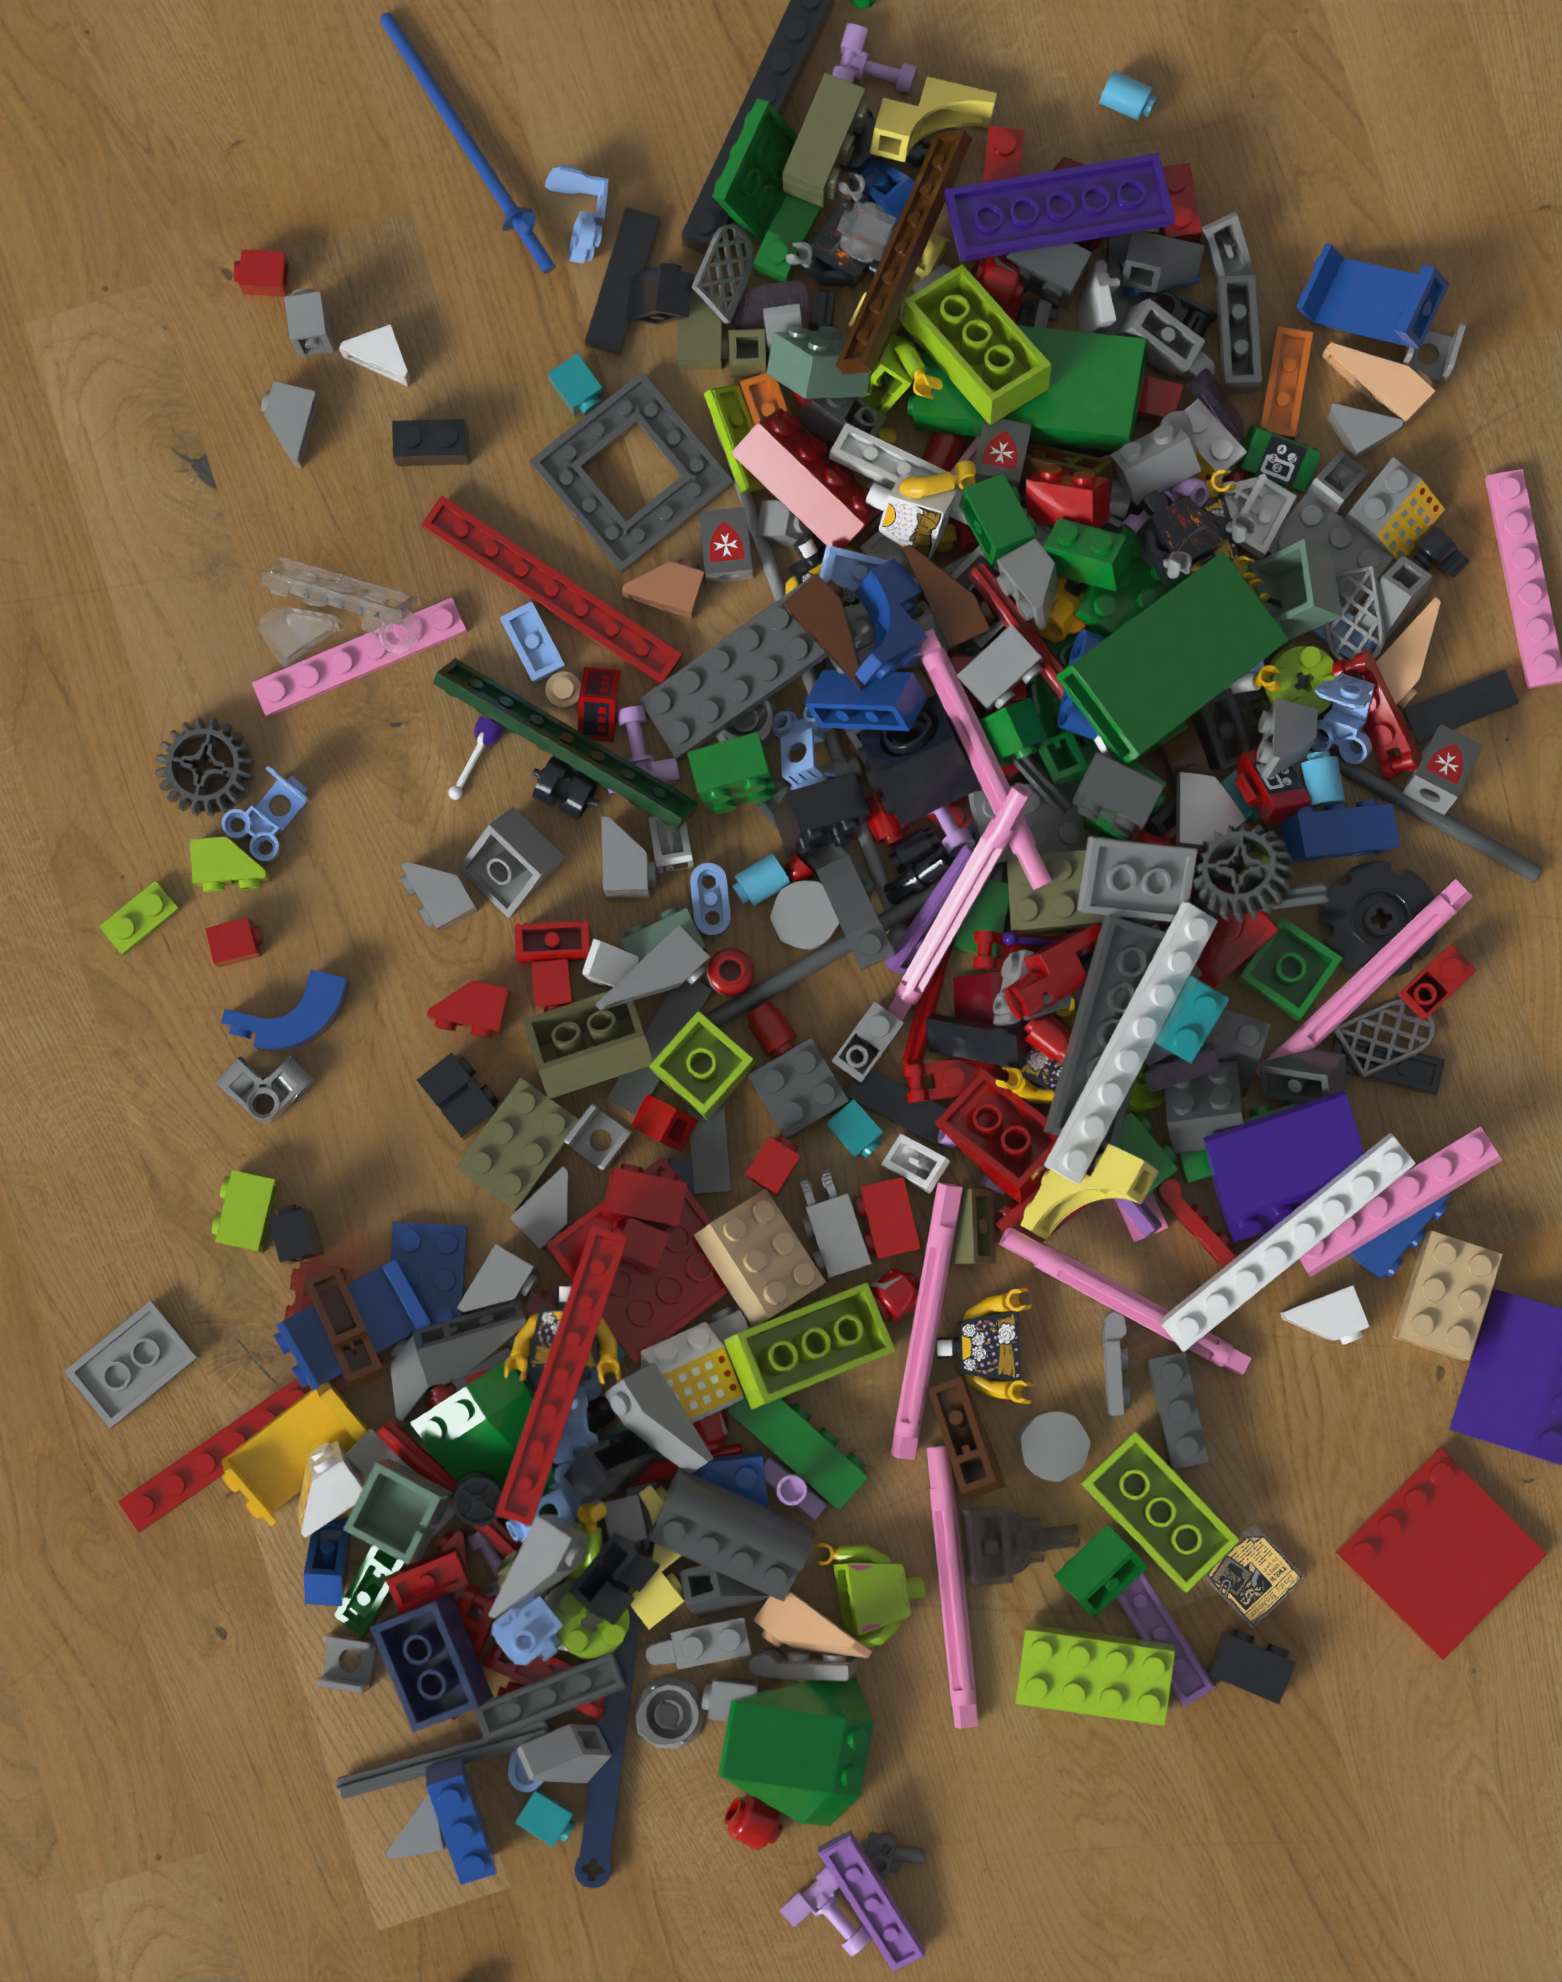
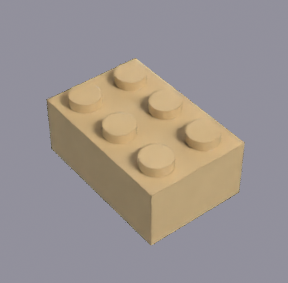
(759, 1258)
(1447, 1295)

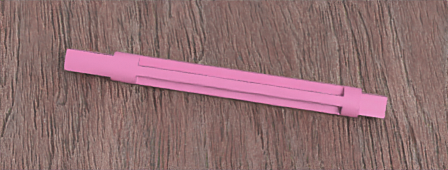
(980, 754)
(959, 902)
(1375, 972)
(1117, 1297)
(926, 1320)
(952, 1588)

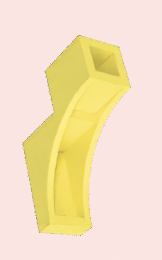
(940, 107)
(1114, 1176)
(661, 1593)

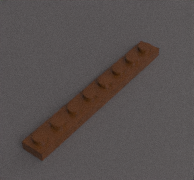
(903, 252)

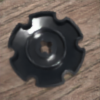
(1352, 906)

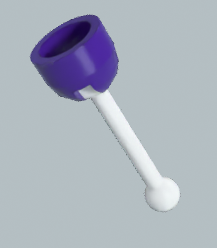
(486, 734)

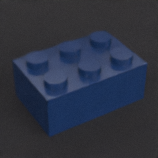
(432, 1662)

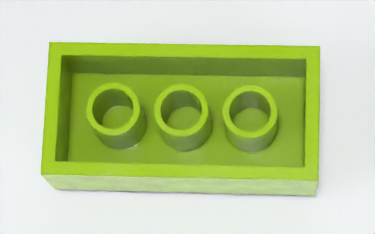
(976, 344)
(809, 1345)
(1159, 1511)
(1095, 1674)

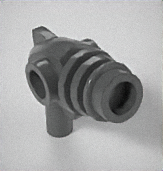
(887, 1856)

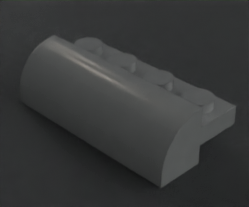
(732, 1534)

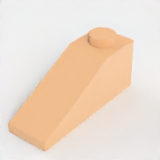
(1387, 384)
(1405, 658)
(805, 1628)

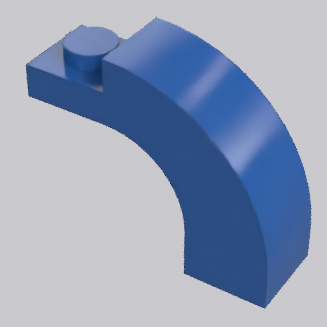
(308, 1021)

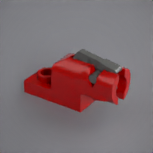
(1052, 975)

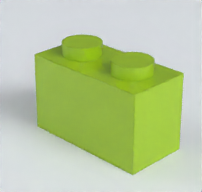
(245, 1210)

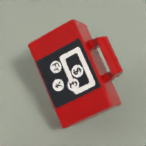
(1273, 797)

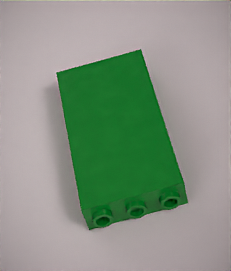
(1088, 400)
(1172, 658)

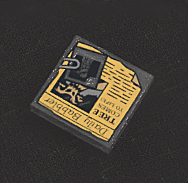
(1254, 1576)

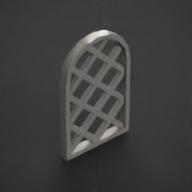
(726, 312)
(1375, 596)
(1362, 1019)

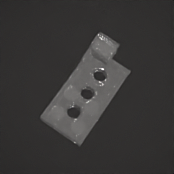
(378, 604)

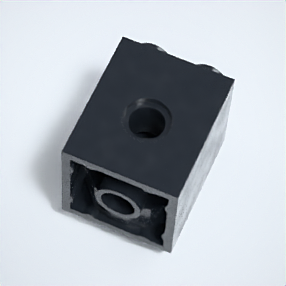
(918, 766)

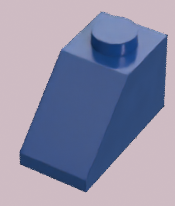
(886, 186)
(327, 1565)

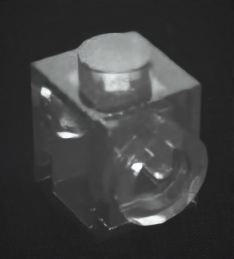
(866, 231)

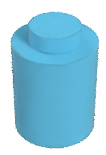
(1128, 96)
(1323, 779)
(760, 881)

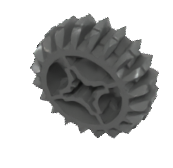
(206, 751)
(1228, 858)

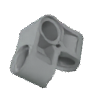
(284, 1085)

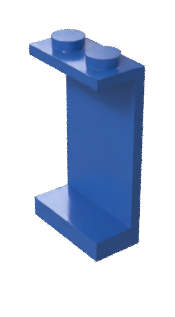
(1372, 299)
(387, 1311)

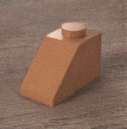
(668, 588)

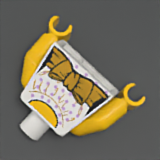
(920, 508)

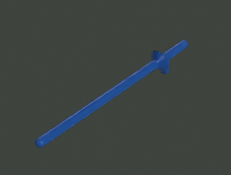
(515, 217)

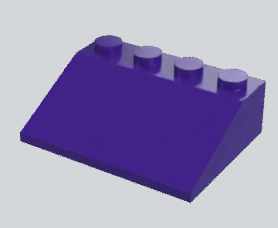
(1280, 1162)
(1515, 1379)

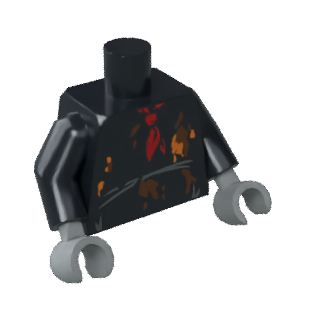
(824, 258)
(1184, 534)

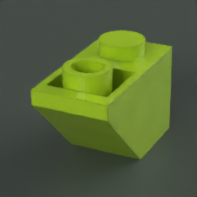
(222, 863)

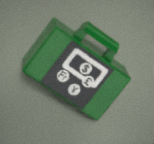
(1279, 458)

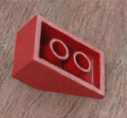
(999, 1135)

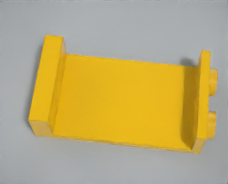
(274, 1460)

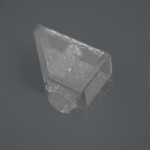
(296, 632)

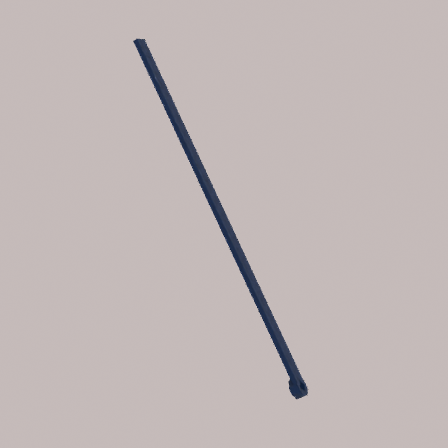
(605, 1783)

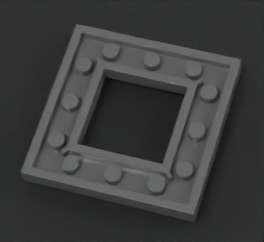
(565, 458)

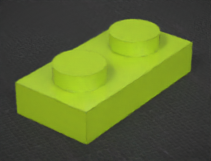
(139, 918)

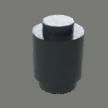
(913, 848)

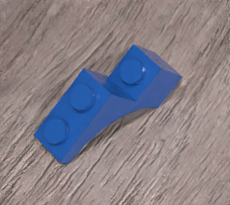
(889, 600)

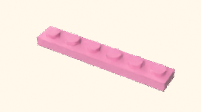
(1524, 578)
(353, 660)
(1406, 1197)

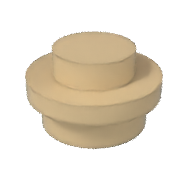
(563, 689)

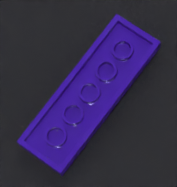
(1059, 207)

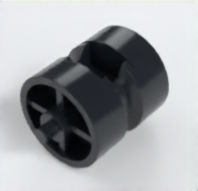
(565, 787)
(476, 1498)

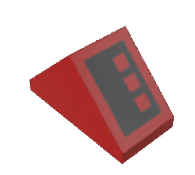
(598, 703)

